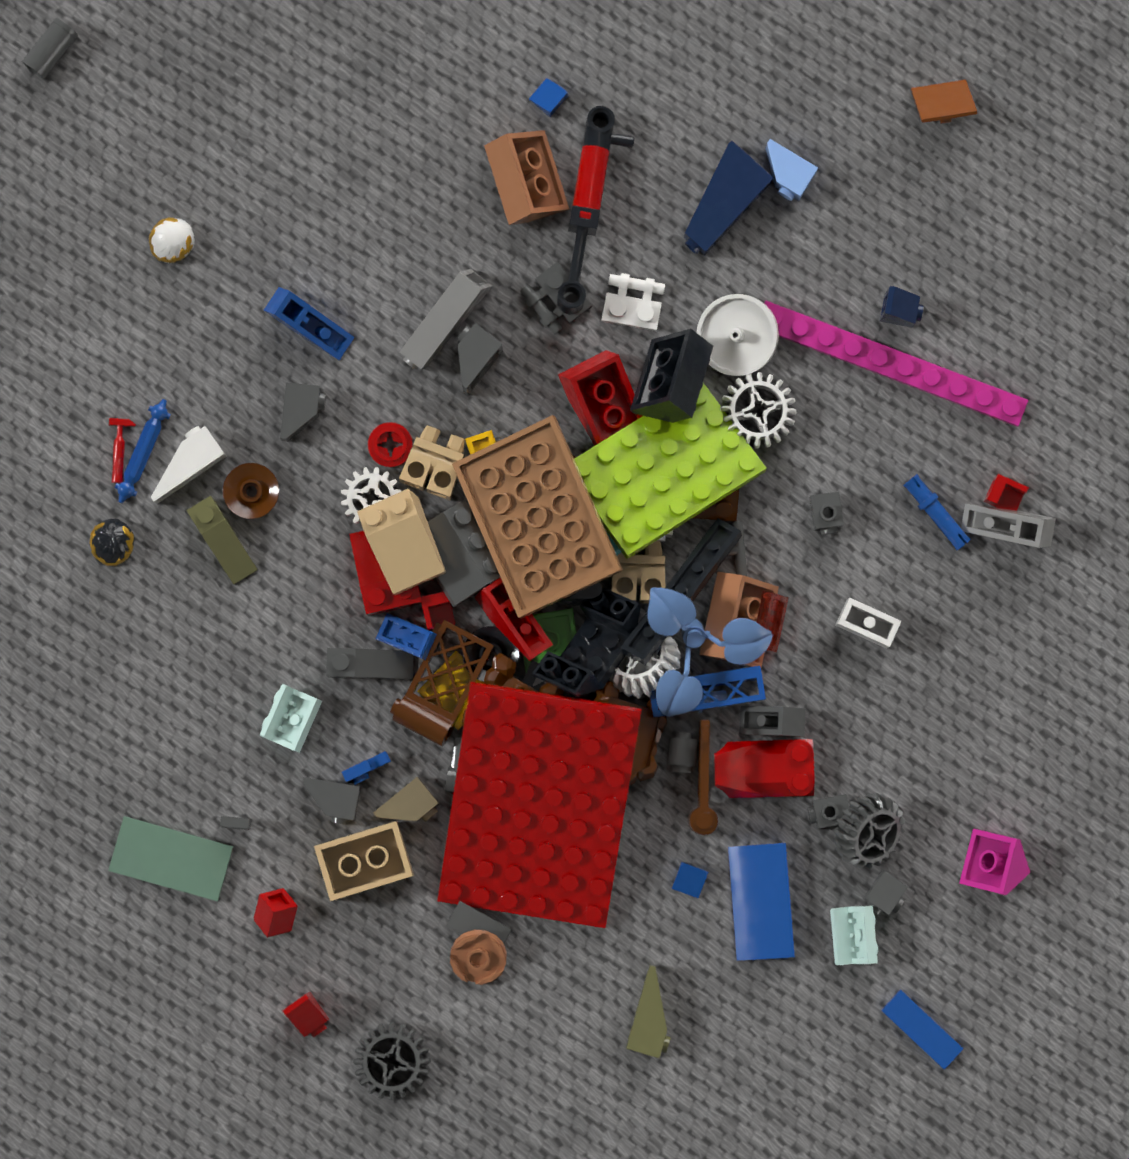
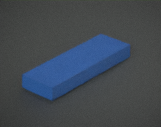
(922, 1029)

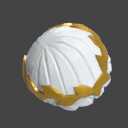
(171, 240)

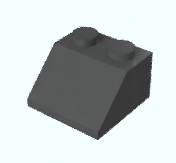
(476, 355)

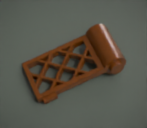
(422, 715)
(703, 819)

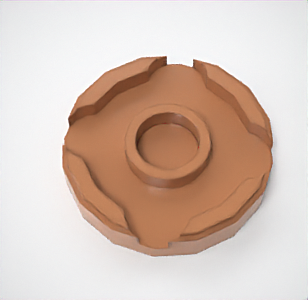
(478, 957)

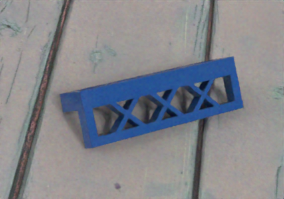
(719, 679)

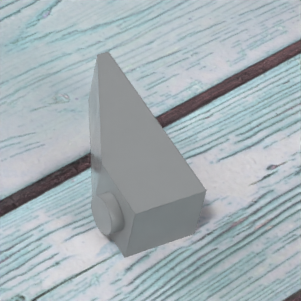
(1008, 525)

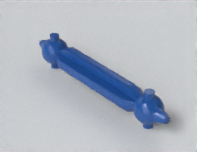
(142, 451)

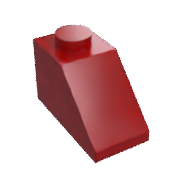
(307, 1015)

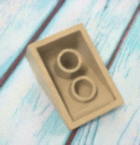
(402, 541)

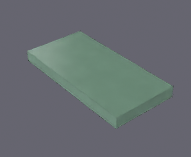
(171, 858)

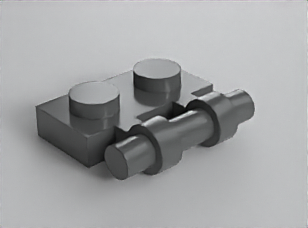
(550, 283)

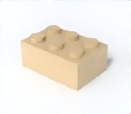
(364, 860)

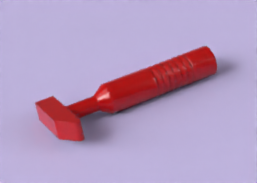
(119, 448)

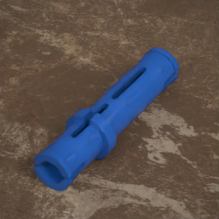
(935, 510)

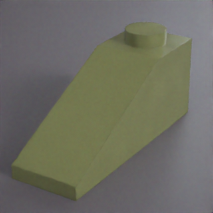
(222, 539)
(649, 1022)

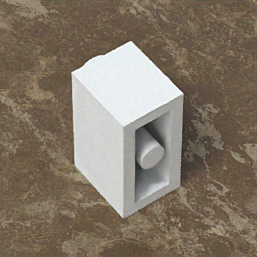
(868, 623)

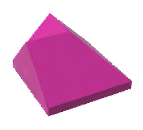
(994, 863)

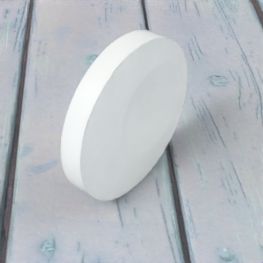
(741, 334)

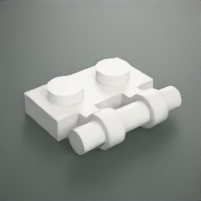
(630, 310)

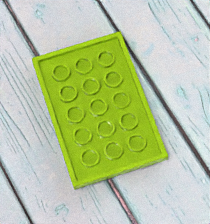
(665, 473)

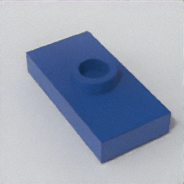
(406, 636)

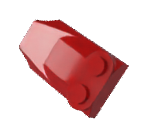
(765, 768)

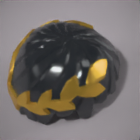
(111, 542)

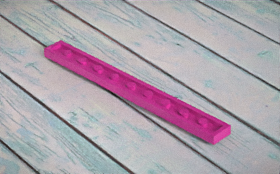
(898, 366)

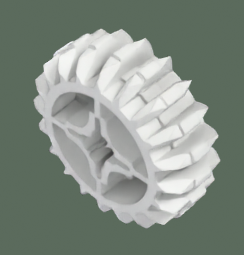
(771, 406)
(644, 678)

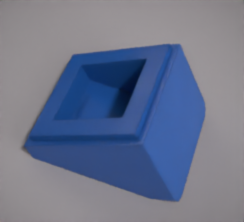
(549, 96)
(690, 880)

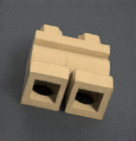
(434, 460)
(641, 571)

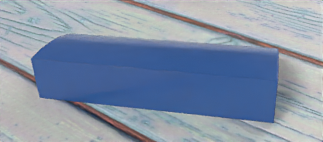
(761, 901)

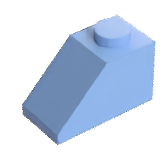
(789, 171)

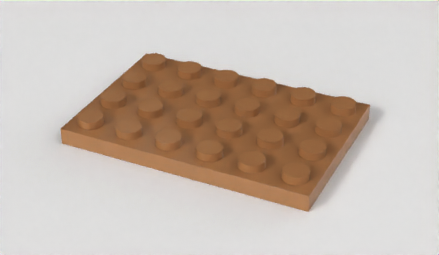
(537, 517)

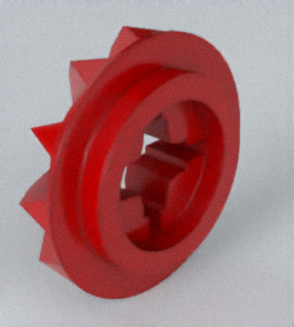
(380, 435)

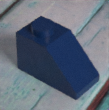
(901, 307)

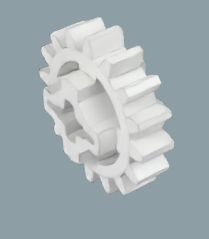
(373, 485)

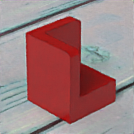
(1005, 493)
(437, 609)
(275, 912)

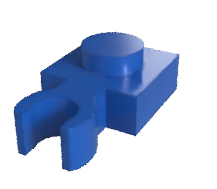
(360, 771)

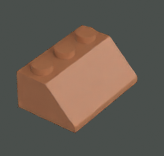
(526, 176)
(733, 598)

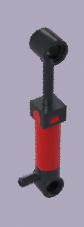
(588, 197)

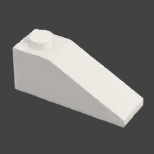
(191, 459)

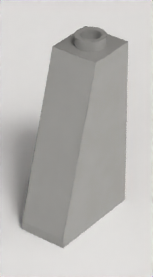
(445, 318)

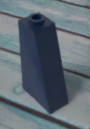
(728, 195)

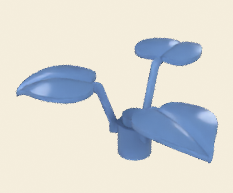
(668, 613)

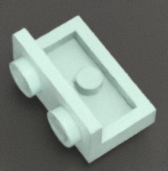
(290, 718)
(854, 935)

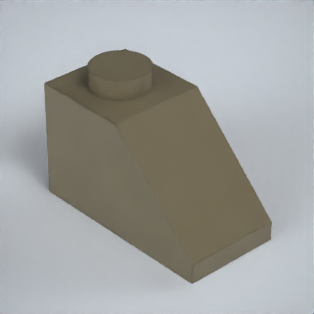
(410, 803)

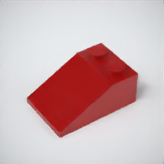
(600, 395)
(373, 584)

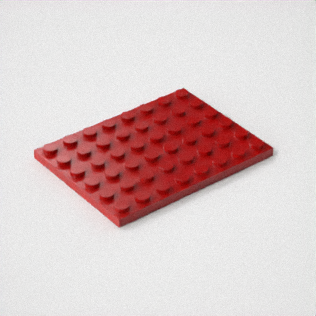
(538, 804)

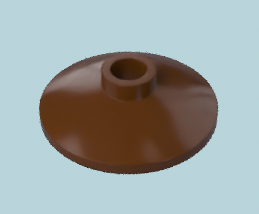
(248, 476)

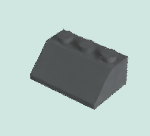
(463, 554)

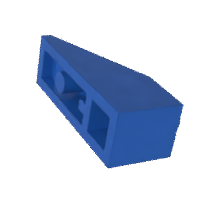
(308, 323)

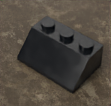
(672, 376)

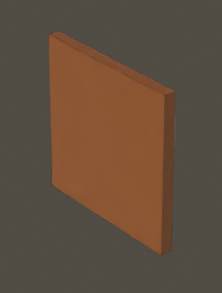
(943, 101)

